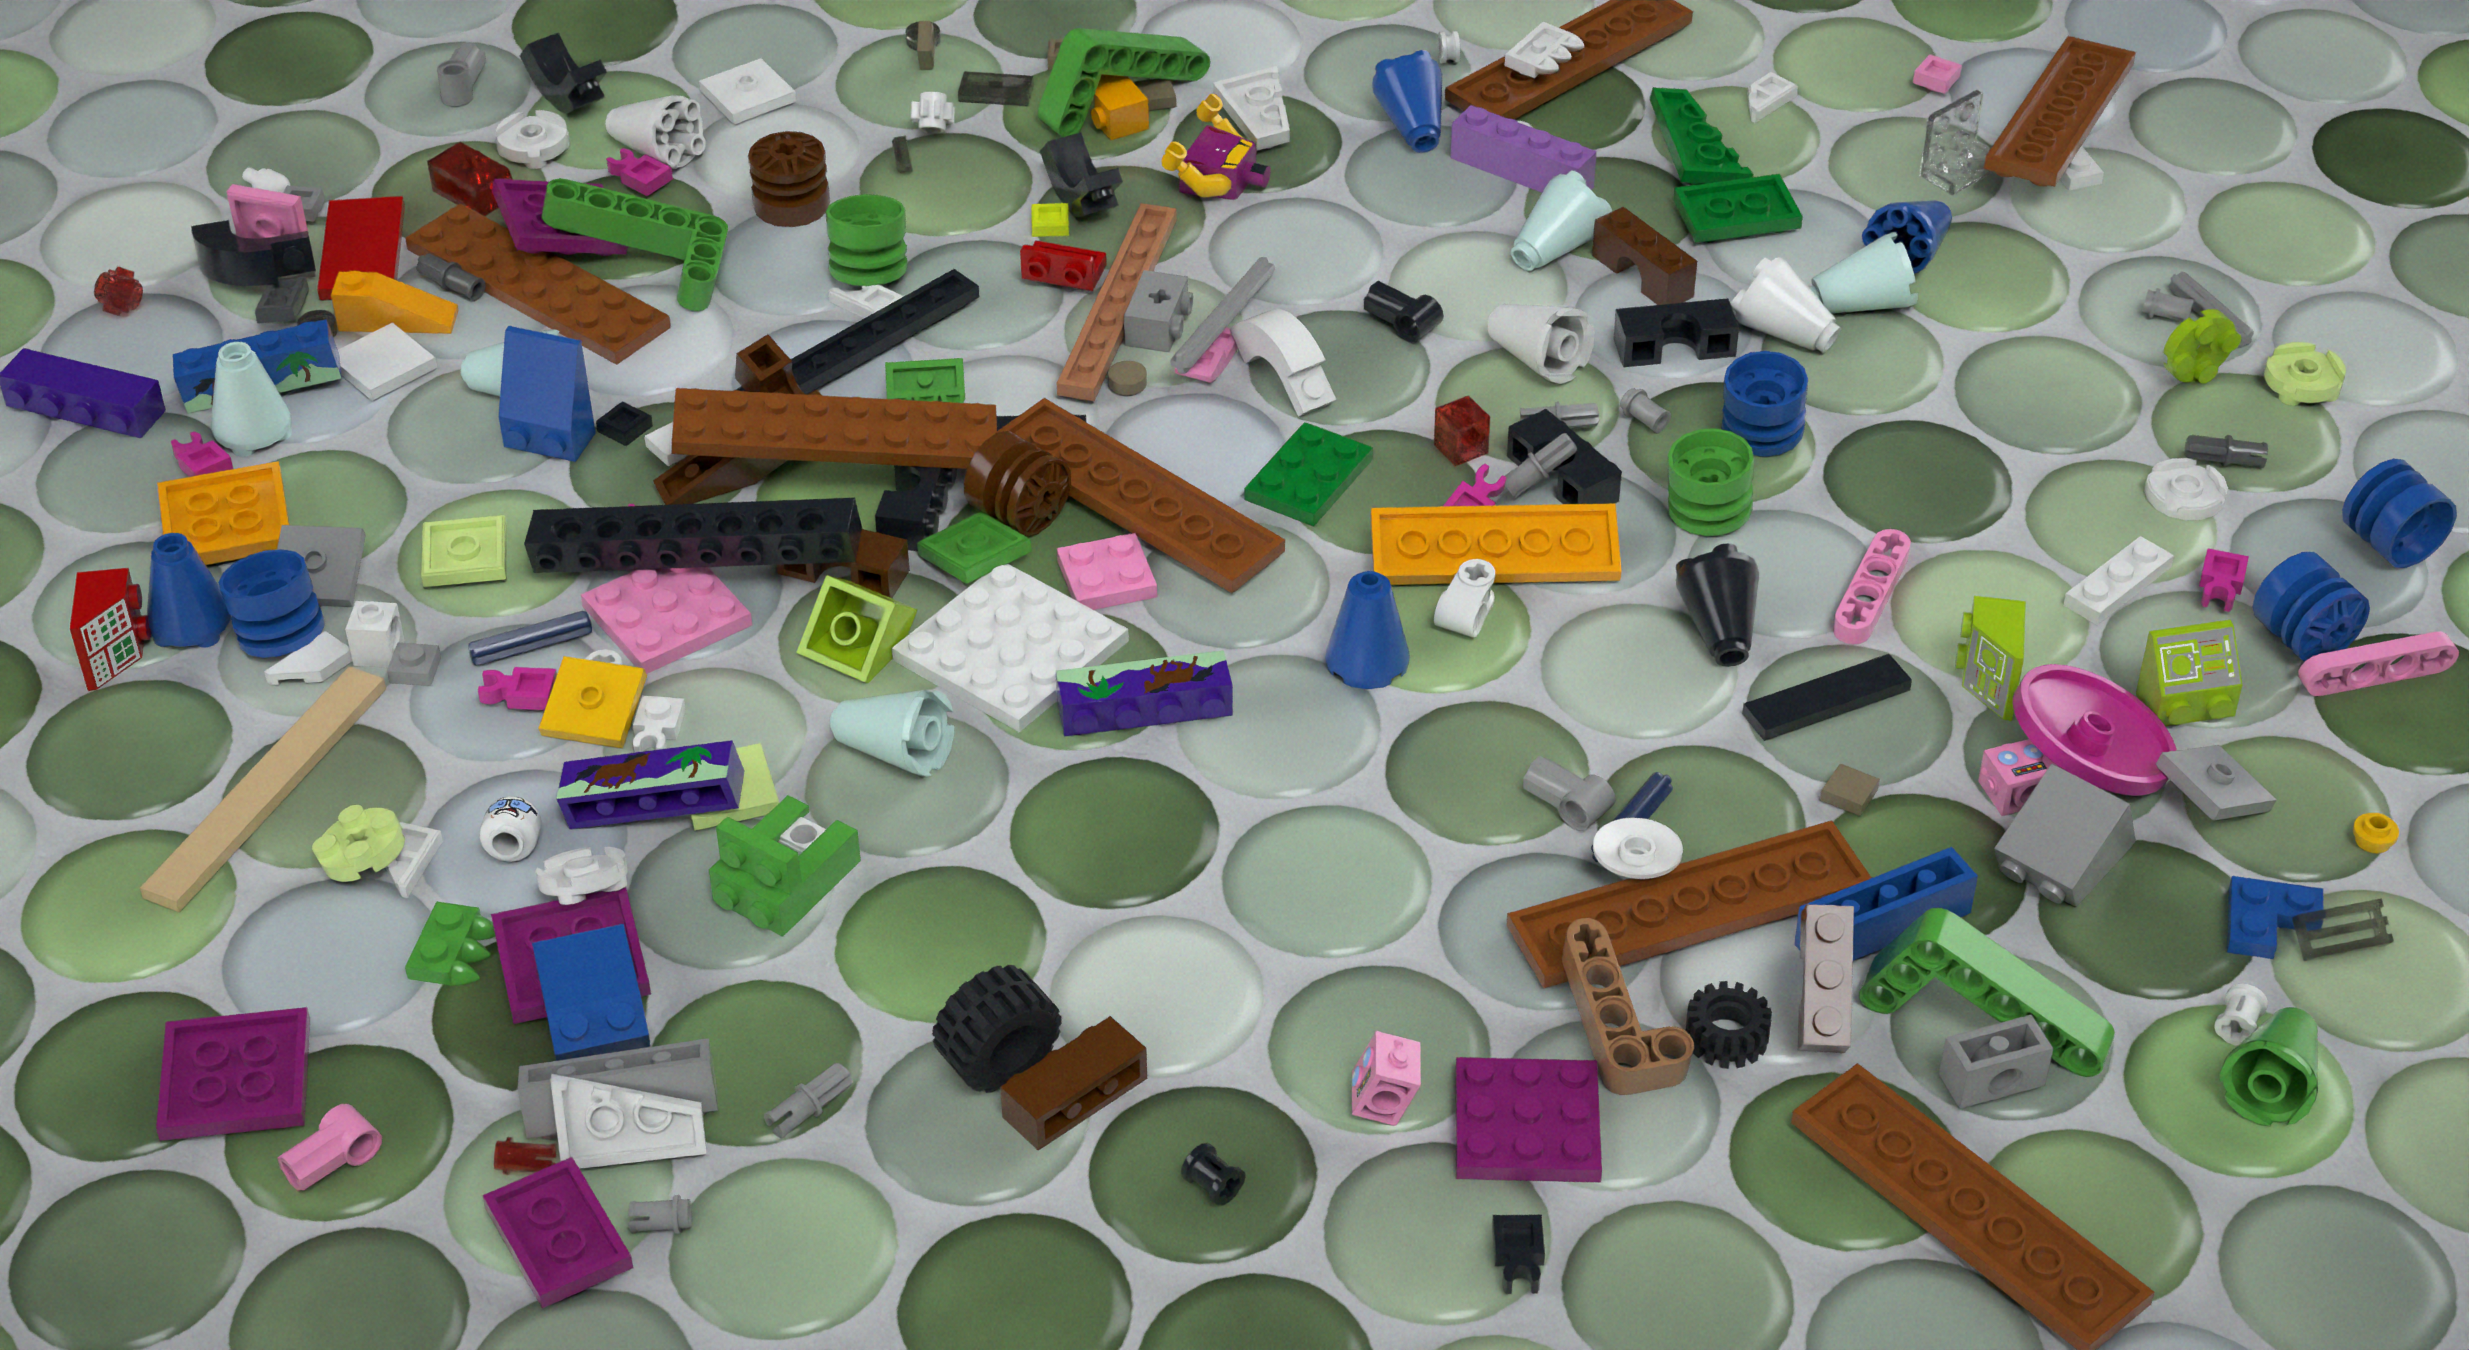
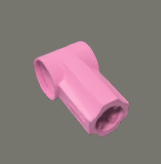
(341, 1139)

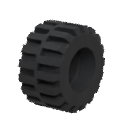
(996, 1027)

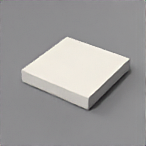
(384, 361)

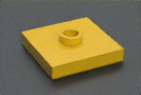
(593, 702)

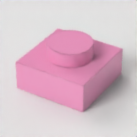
(1937, 74)

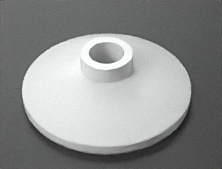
(1637, 848)

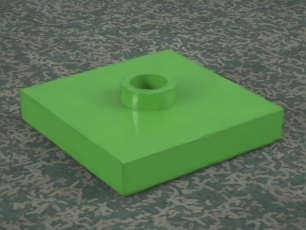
(974, 547)

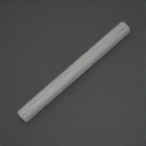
(1222, 315)

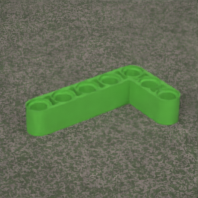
(1093, 52)
(645, 226)
(1990, 978)

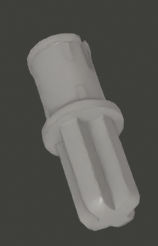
(1573, 415)
(1539, 465)
(809, 1099)

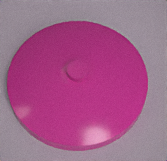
(2093, 728)

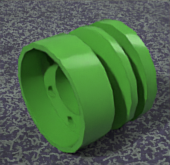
(866, 239)
(1710, 482)

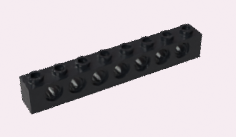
(694, 535)

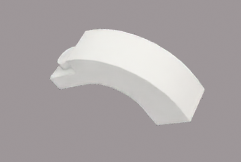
(1291, 352)

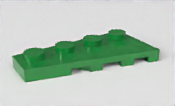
(1692, 142)

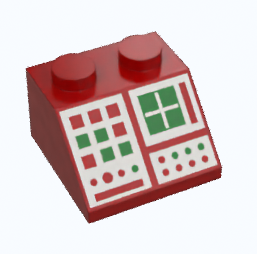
(107, 624)

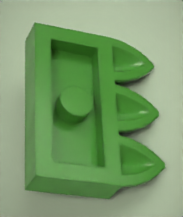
(926, 380)
(449, 944)

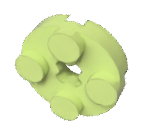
(2320, 375)
(359, 842)

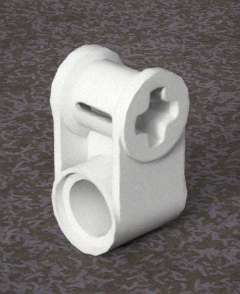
(1467, 599)

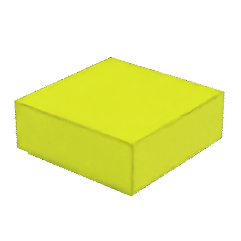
(1050, 219)

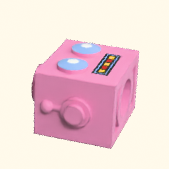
(2012, 773)
(1386, 1078)

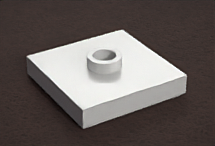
(747, 91)

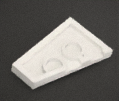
(1256, 106)
(623, 1125)

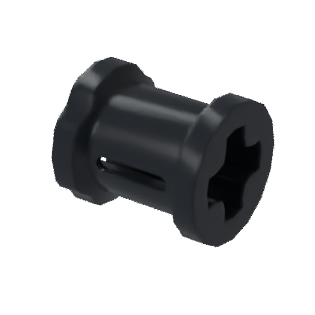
(1213, 1174)

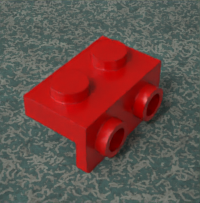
(1062, 265)

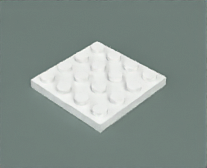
(1005, 643)

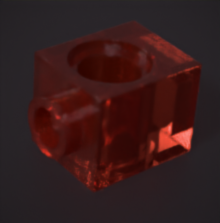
(1461, 430)

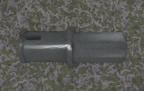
(451, 276)
(2226, 450)

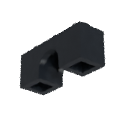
(1702, 325)
(1582, 477)
(916, 503)

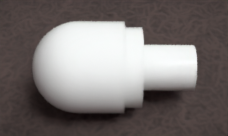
(266, 179)

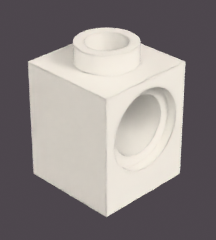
(373, 633)

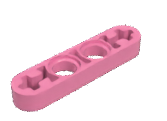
(1870, 585)
(2423, 656)

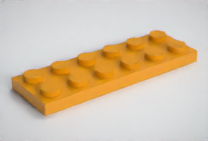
(1517, 540)

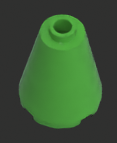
(2274, 1069)

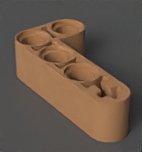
(1613, 1005)

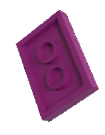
(557, 1232)

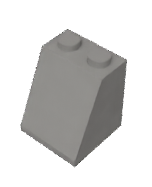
(2065, 837)

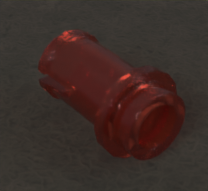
(522, 1156)

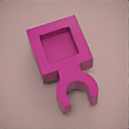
(640, 174)
(200, 458)
(1478, 494)
(2222, 577)
(522, 690)

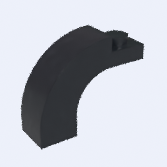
(559, 77)
(1076, 177)
(249, 260)

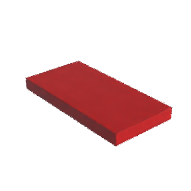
(361, 238)

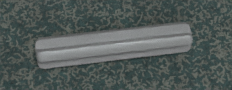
(2187, 288)

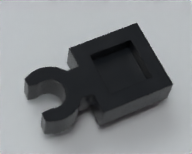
(1519, 1247)

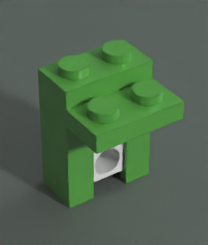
(780, 865)

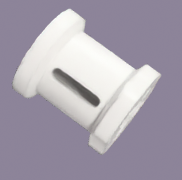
(2240, 1014)

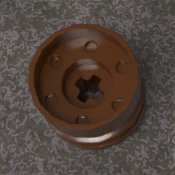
(789, 179)
(1017, 483)

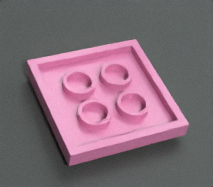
(665, 613)

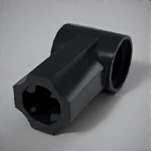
(1409, 315)

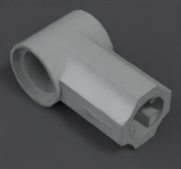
(459, 74)
(1577, 799)

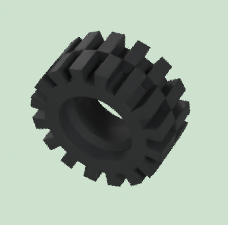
(1728, 1005)

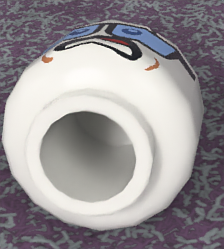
(510, 829)

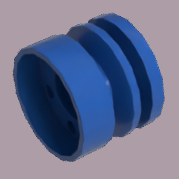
(1766, 401)
(2399, 513)
(271, 603)
(2310, 606)

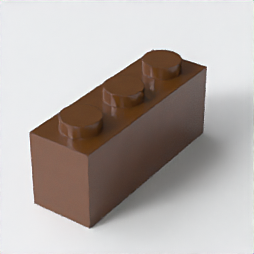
(1073, 1082)

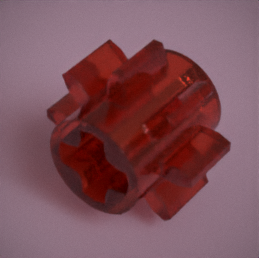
(118, 291)

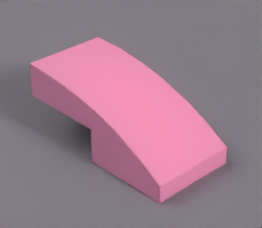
(1214, 359)

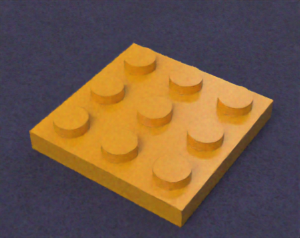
(226, 511)

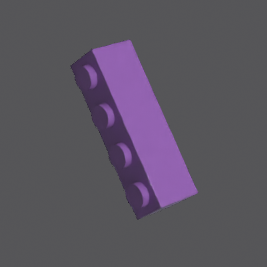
(1517, 150)

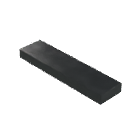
(1826, 697)

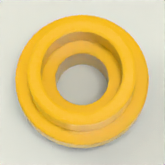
(2375, 832)

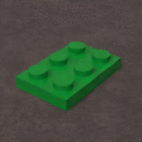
(1737, 208)
(1308, 474)

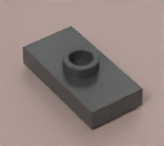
(282, 300)

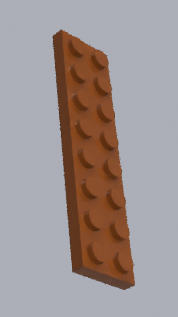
(1608, 36)
(2059, 111)
(542, 284)
(829, 428)
(1151, 499)
(1694, 900)
(1973, 1209)

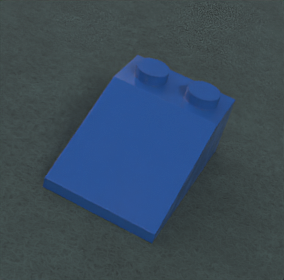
(544, 395)
(591, 993)

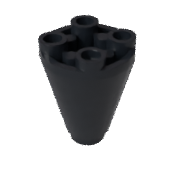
(1721, 600)

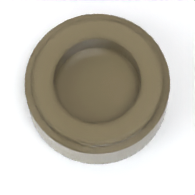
(1127, 378)

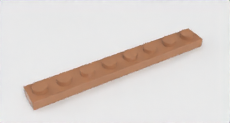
(1105, 323)

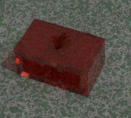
(466, 177)

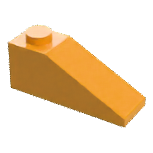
(1119, 107)
(373, 300)

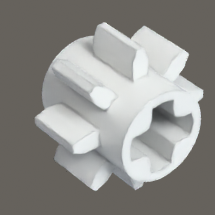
(932, 112)

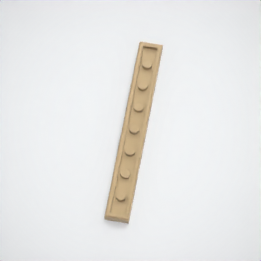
(262, 789)

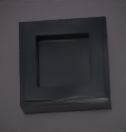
(624, 423)

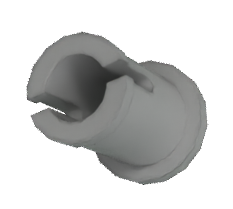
(2167, 305)
(1638, 404)
(662, 1215)

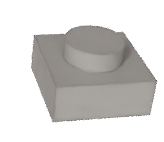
(311, 198)
(414, 664)

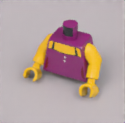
(1218, 160)

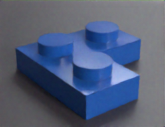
(2262, 906)

